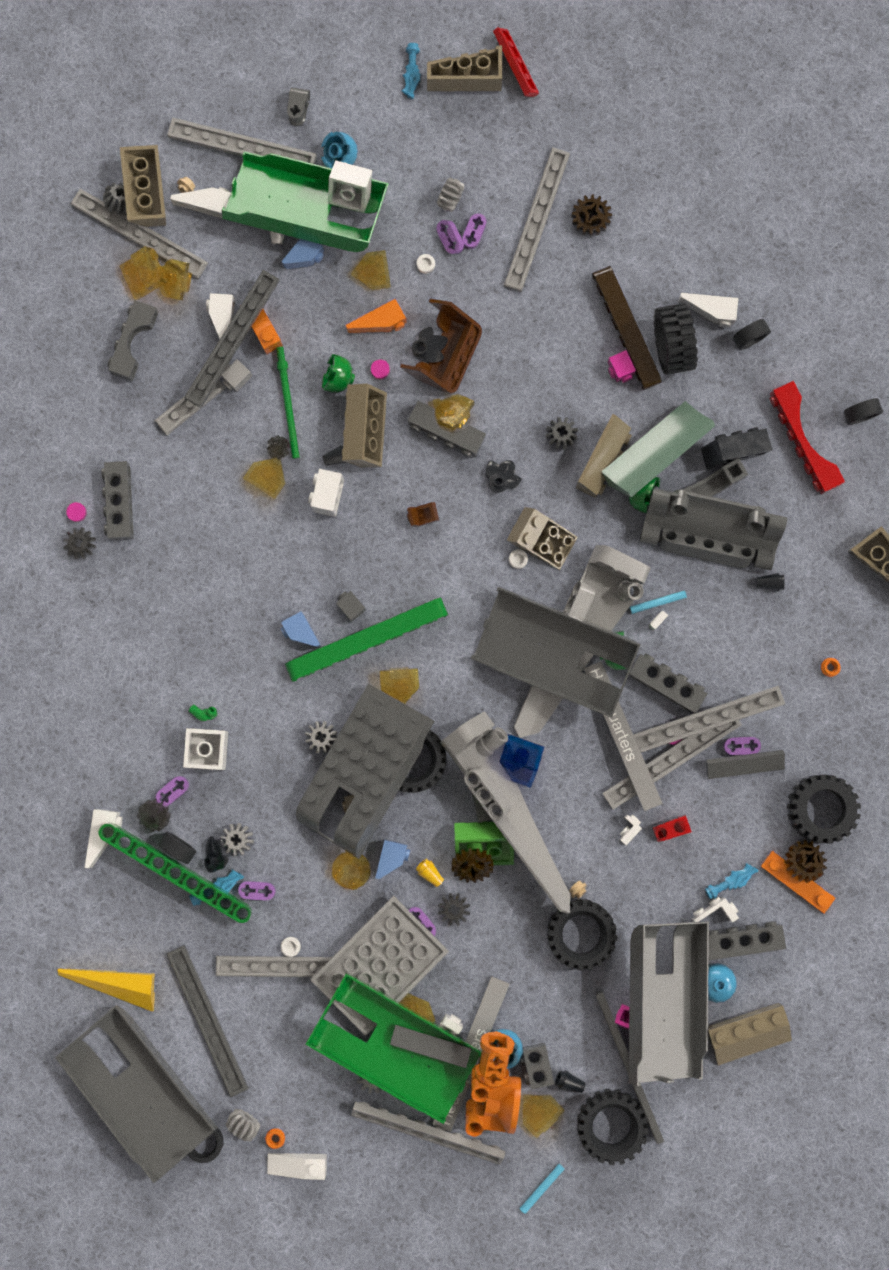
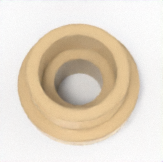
(185, 185)
(578, 889)

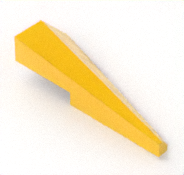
(126, 986)

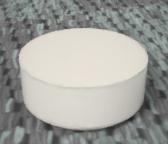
(425, 264)
(518, 559)
(290, 946)

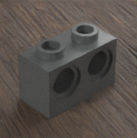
(541, 1064)

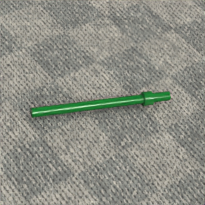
(282, 367)

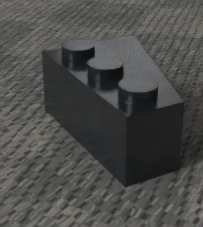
(738, 445)

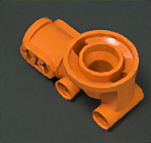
(494, 1087)

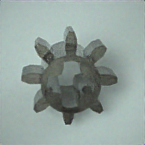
(278, 447)

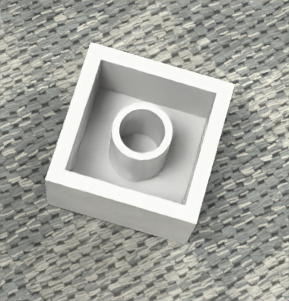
(349, 186)
(327, 492)
(205, 749)

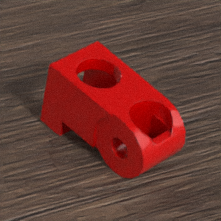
(672, 828)

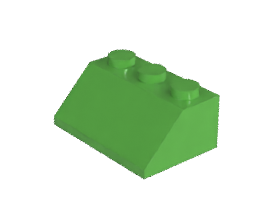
(485, 837)

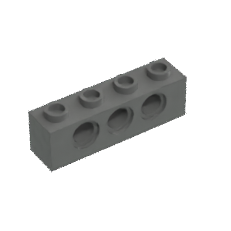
(110, 472)
(696, 691)
(774, 941)

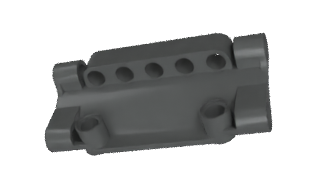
(712, 529)

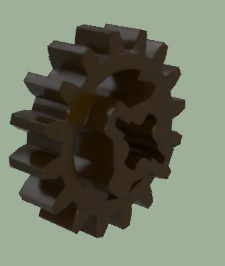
(584, 212)
(813, 864)
(472, 865)

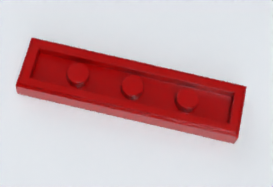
(516, 62)

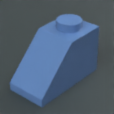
(303, 255)
(299, 630)
(391, 857)

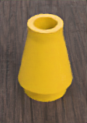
(429, 872)

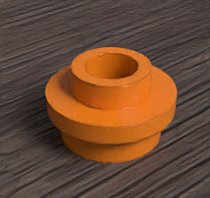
(836, 665)
(275, 1145)

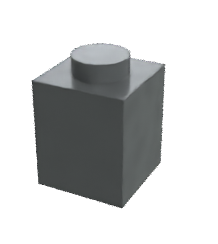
(350, 605)

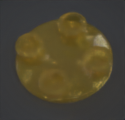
(351, 871)

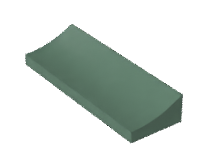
(657, 449)

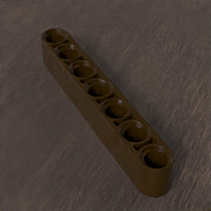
(627, 327)

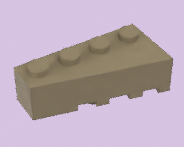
(467, 73)
(874, 552)

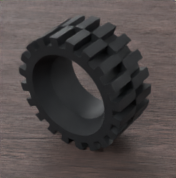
(675, 338)
(436, 770)
(800, 817)
(596, 955)
(619, 1150)

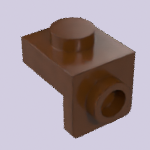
(422, 514)

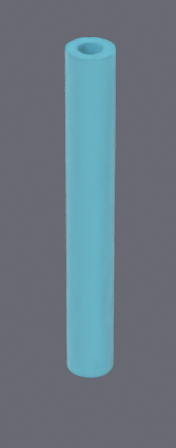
(657, 602)
(542, 1188)

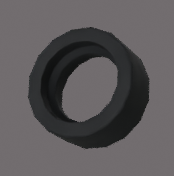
(751, 334)
(863, 411)
(177, 847)
(205, 1158)

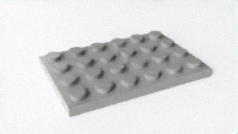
(386, 953)

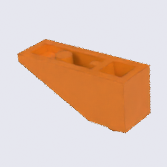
(382, 319)
(266, 333)

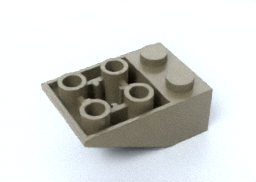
(542, 537)

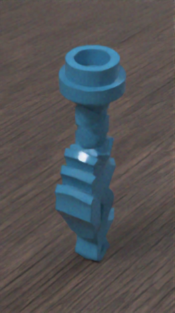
(412, 74)
(735, 880)
(225, 883)

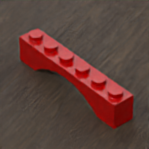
(824, 473)

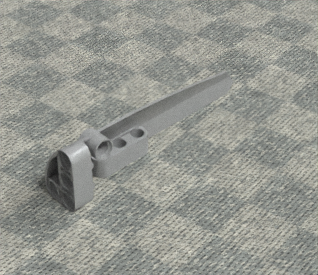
(600, 599)
(477, 754)

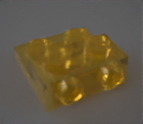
(143, 272)

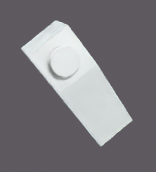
(205, 201)
(714, 308)
(221, 311)
(96, 844)
(298, 1165)

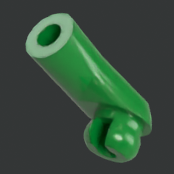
(203, 715)

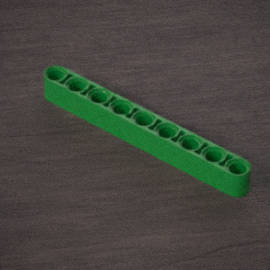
(365, 639)
(165, 872)

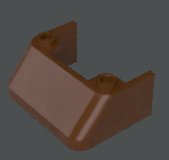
(463, 338)

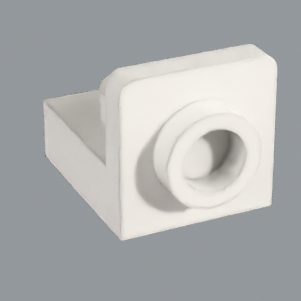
(629, 833)

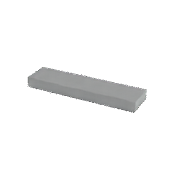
(182, 411)

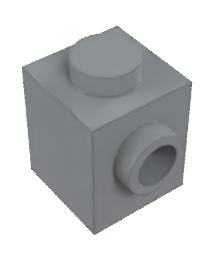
(236, 376)

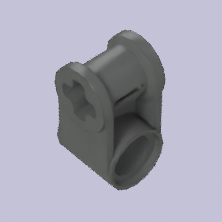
(298, 104)

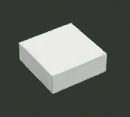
(657, 620)

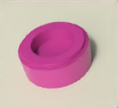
(380, 369)
(76, 512)

